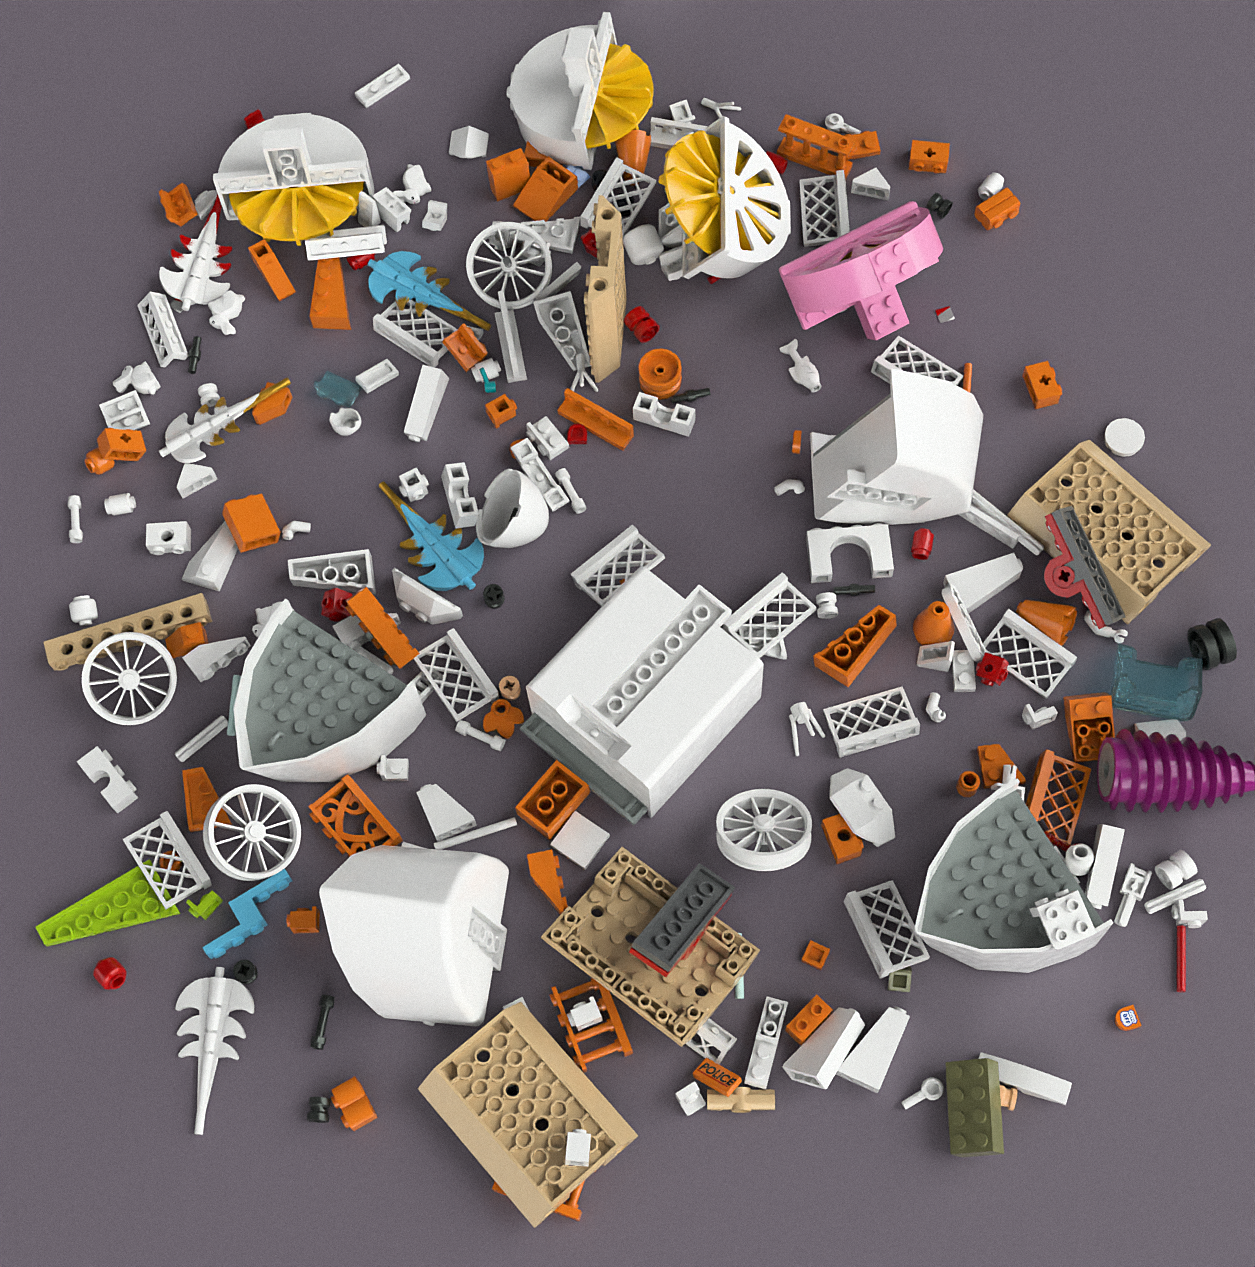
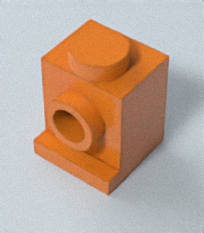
(501, 410)
(304, 920)

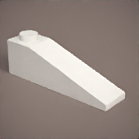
(561, 323)
(213, 560)

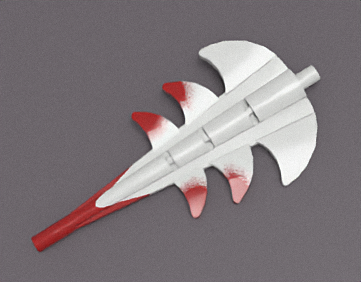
(194, 283)

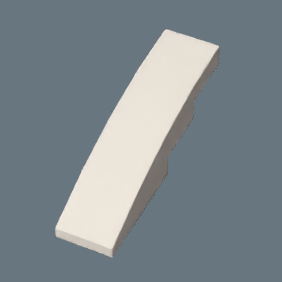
(1031, 1080)

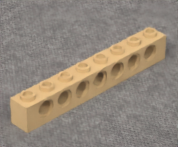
(137, 622)

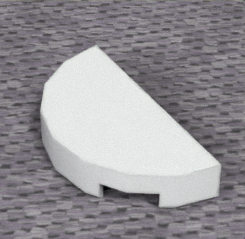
(205, 202)

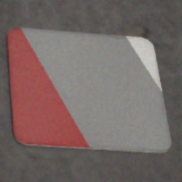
(176, 304)
(945, 314)

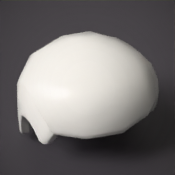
(345, 421)

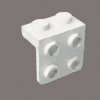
(1064, 918)

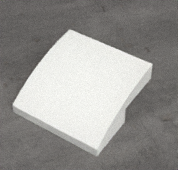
(125, 412)

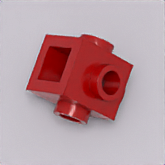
(334, 604)
(992, 669)

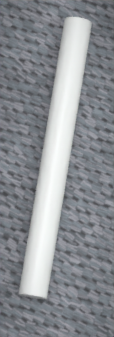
(475, 834)

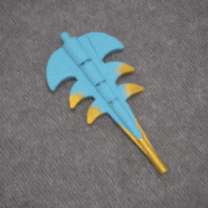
(395, 275)
(452, 565)

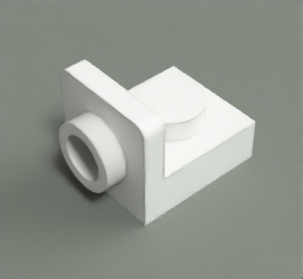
(1043, 716)
(393, 769)
(690, 1098)

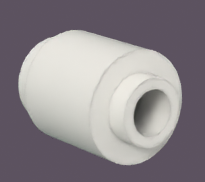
(990, 186)
(491, 368)
(120, 504)

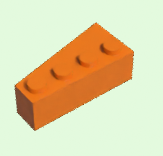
(329, 296)
(381, 627)
(854, 649)

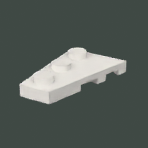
(559, 233)

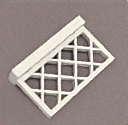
(606, 188)
(840, 204)
(404, 339)
(510, 342)
(881, 366)
(608, 558)
(757, 604)
(1041, 642)
(472, 669)
(878, 736)
(185, 854)
(871, 938)

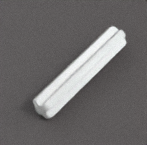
(201, 738)
(1171, 897)

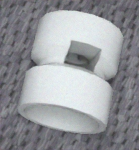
(1174, 871)

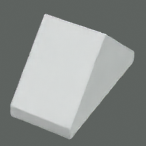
(871, 185)
(194, 478)
(936, 656)

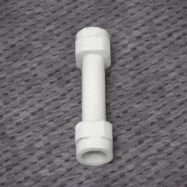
(577, 503)
(75, 534)
(495, 742)

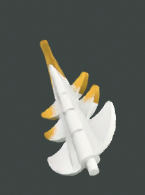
(185, 439)

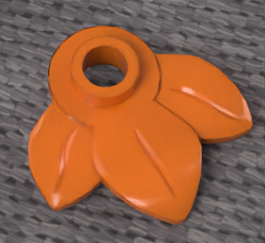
(504, 721)

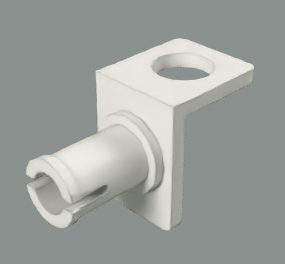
(1009, 775)

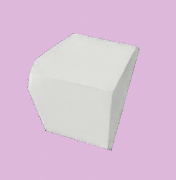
(468, 142)

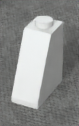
(444, 813)

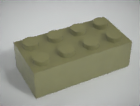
(974, 1108)

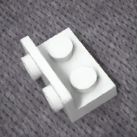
(547, 437)

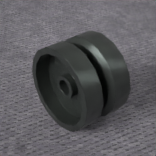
(1212, 643)

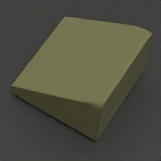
(900, 980)

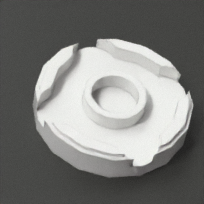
(1124, 437)

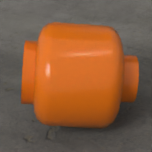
(95, 462)

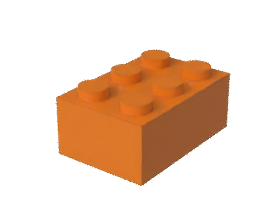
(552, 799)

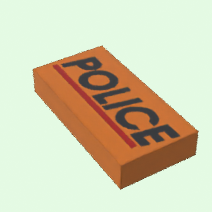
(717, 1077)

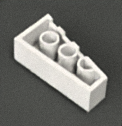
(340, 570)

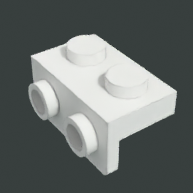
(672, 263)

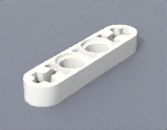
(964, 623)

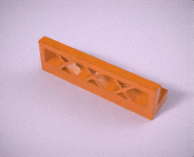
(596, 419)

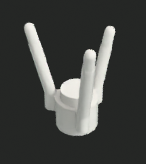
(802, 715)

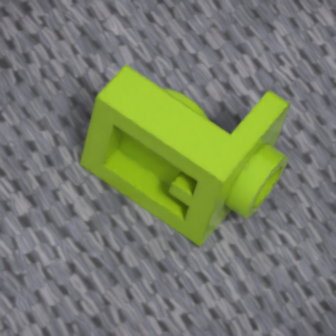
(207, 905)

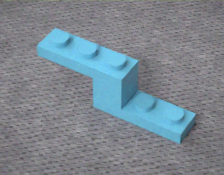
(247, 914)

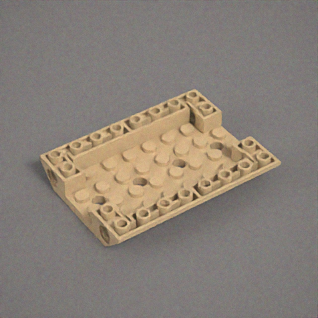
(606, 307)
(1125, 509)
(629, 899)
(503, 1128)

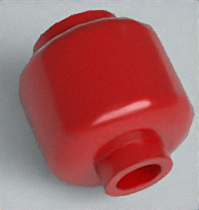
(110, 973)

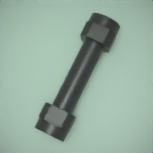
(326, 1003)

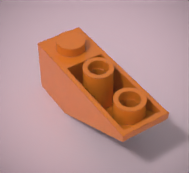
(271, 269)
(544, 875)

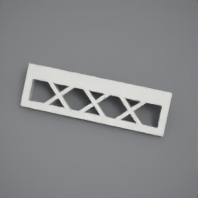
(668, 136)
(166, 325)
(991, 526)
(716, 1037)

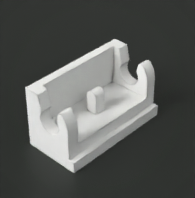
(391, 209)

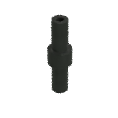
(194, 355)
(690, 395)
(854, 589)

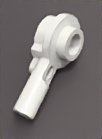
(835, 123)
(931, 1089)

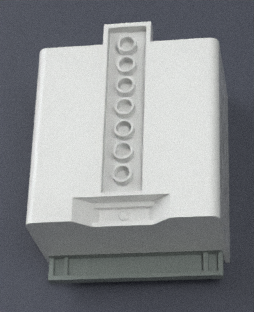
(643, 693)

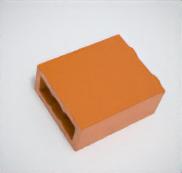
(508, 174)
(251, 522)

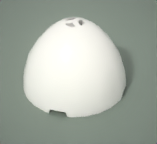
(505, 493)

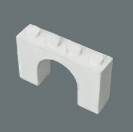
(872, 539)

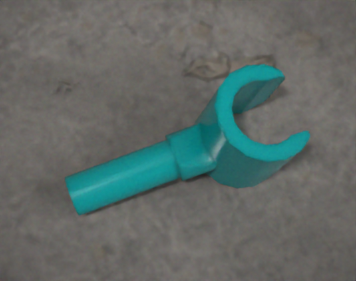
(490, 386)

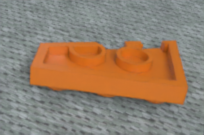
(199, 798)

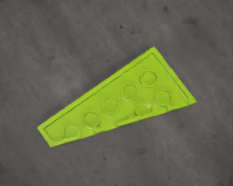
(114, 906)

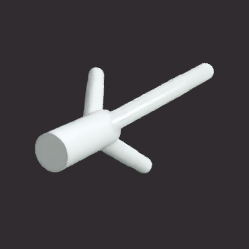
(716, 106)
(580, 372)

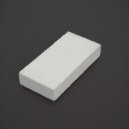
(377, 376)

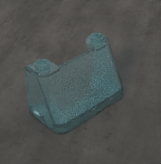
(1156, 687)

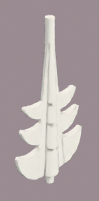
(215, 1000)

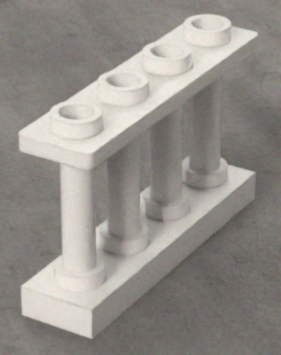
(347, 243)

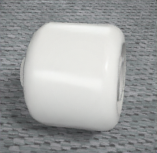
(643, 244)

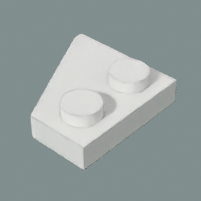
(777, 651)

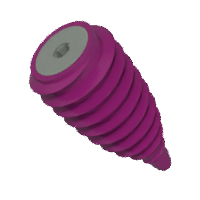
(1168, 772)

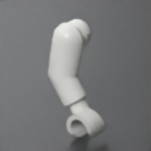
(1105, 631)

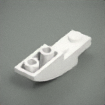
(766, 1042)

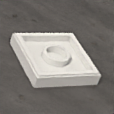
(580, 840)

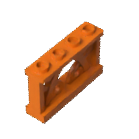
(353, 795)

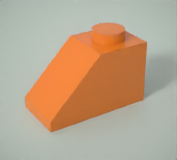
(186, 639)

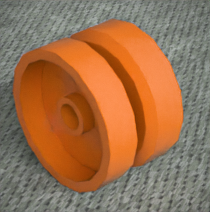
(660, 373)

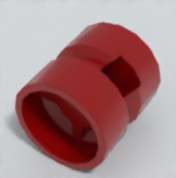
(641, 324)

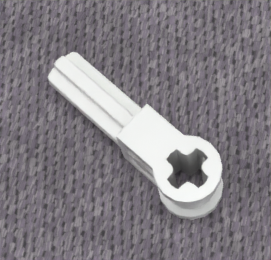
(1132, 889)

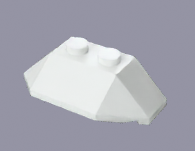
(422, 601)
(862, 806)

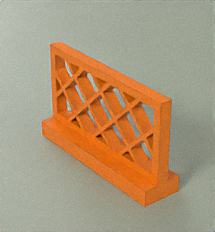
(1039, 788)

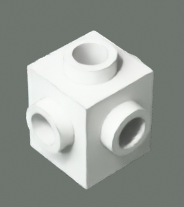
(508, 238)
(413, 485)

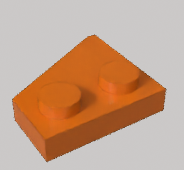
(991, 763)

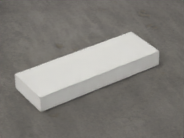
(382, 85)
(560, 282)

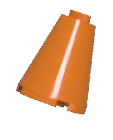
(634, 151)
(1049, 618)
(934, 624)

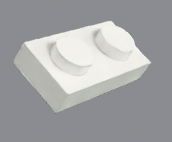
(963, 671)

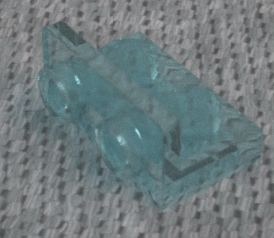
(337, 389)

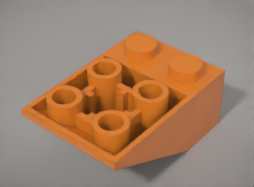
(546, 190)
(1088, 723)

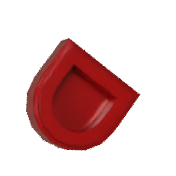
(577, 434)

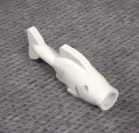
(804, 371)

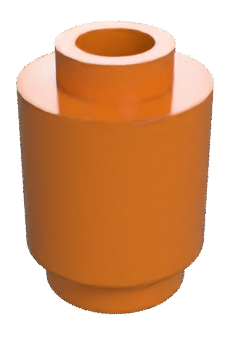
(972, 781)

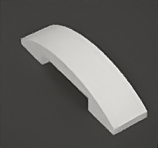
(537, 472)

